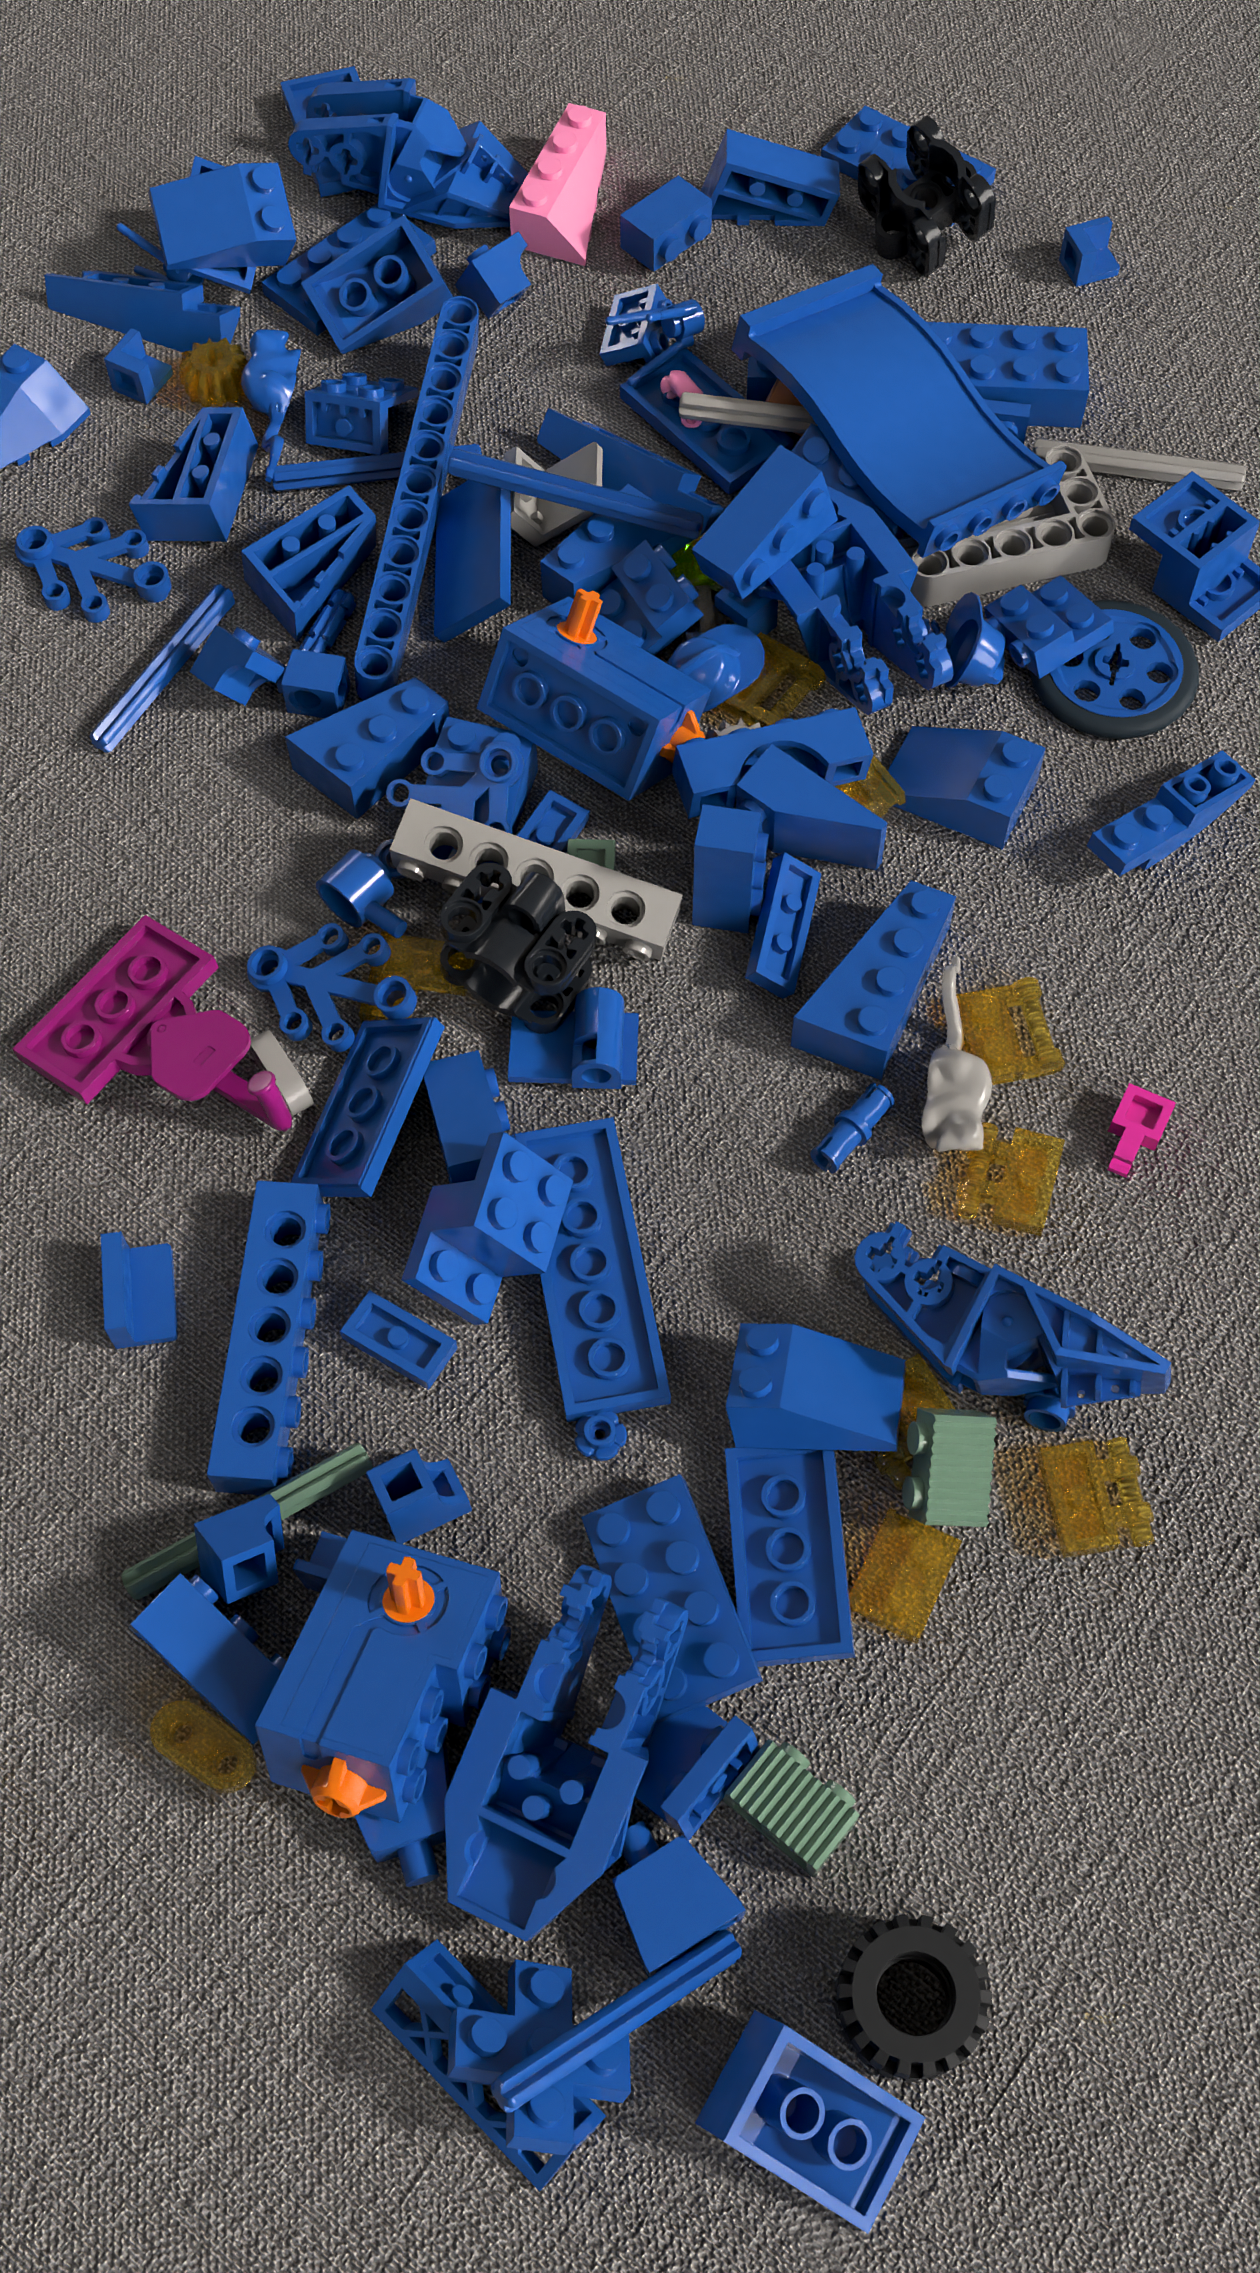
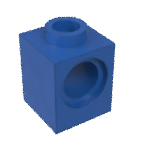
(314, 683)

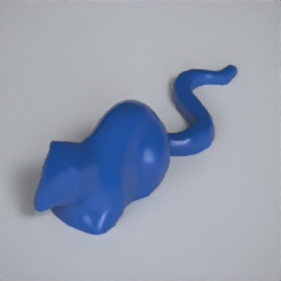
(269, 385)

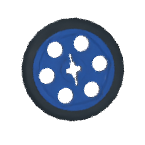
(1160, 701)

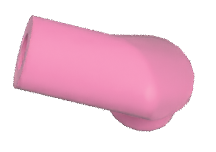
(676, 384)

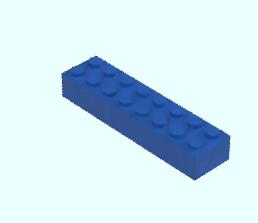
(1005, 364)

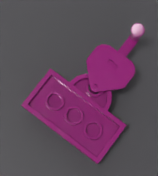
(140, 1019)

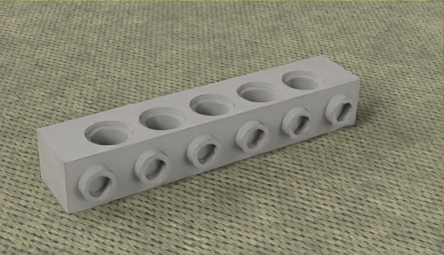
(428, 827)

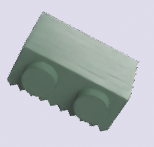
(950, 1467)
(792, 1805)

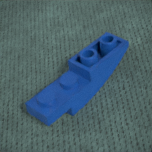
(1172, 817)

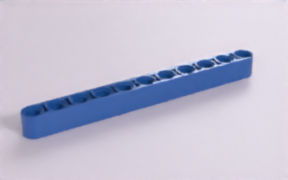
(417, 499)

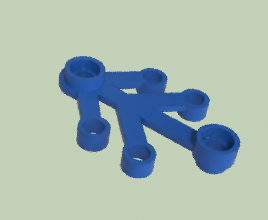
(40, 549)
(462, 799)
(327, 981)

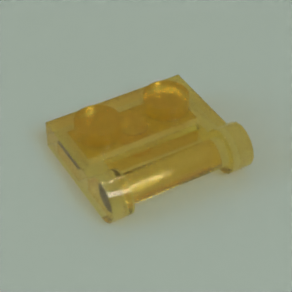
(777, 664)
(992, 1035)

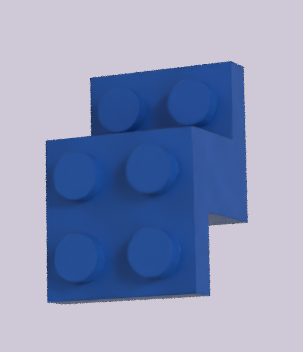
(1203, 554)
(488, 1229)

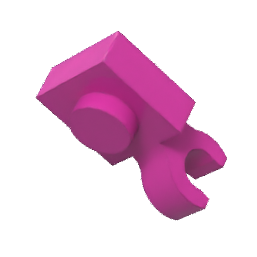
(1138, 1122)

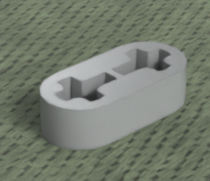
(271, 1057)

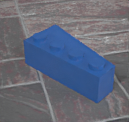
(874, 989)

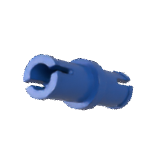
(852, 1128)

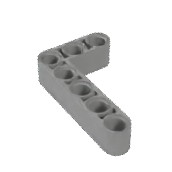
(1026, 552)

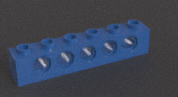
(276, 1212)

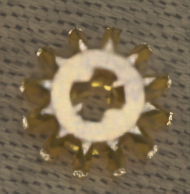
(213, 372)

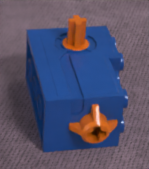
(592, 695)
(380, 1674)

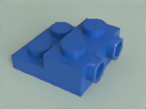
(650, 597)
(1048, 624)

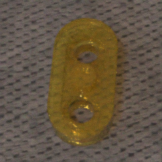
(205, 1748)

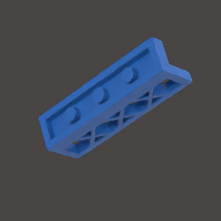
(438, 1987)

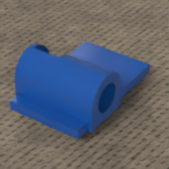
(565, 1053)

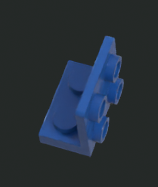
(353, 412)
(693, 1766)

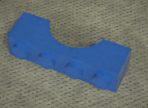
(827, 744)

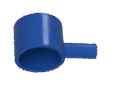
(358, 889)

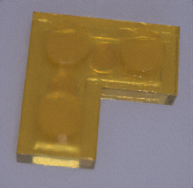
(419, 964)

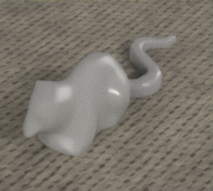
(956, 1082)

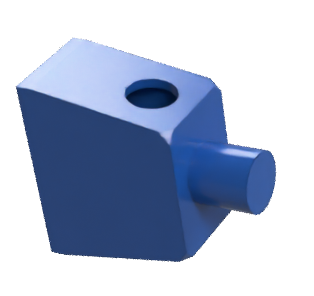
(419, 1829)
(670, 1898)

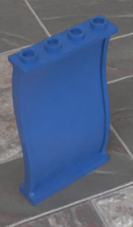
(897, 409)

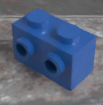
(665, 223)

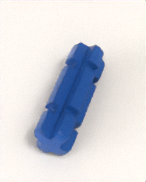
(329, 622)

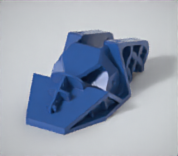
(408, 153)
(858, 580)
(996, 1327)
(534, 1812)

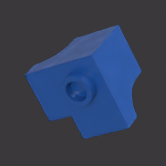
(495, 275)
(235, 664)
(417, 1494)
(240, 1548)

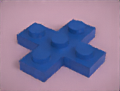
(537, 2013)

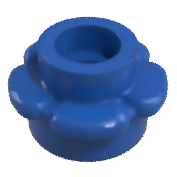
(1045, 1410)
(603, 1448)

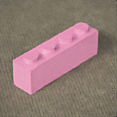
(562, 187)

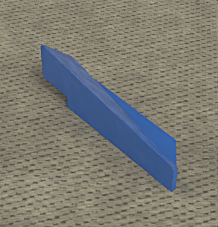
(159, 309)
(629, 464)

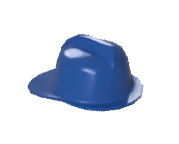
(974, 645)
(722, 660)

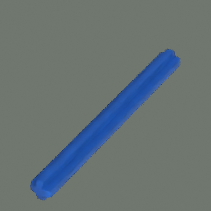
(575, 494)

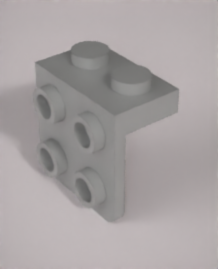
(541, 519)

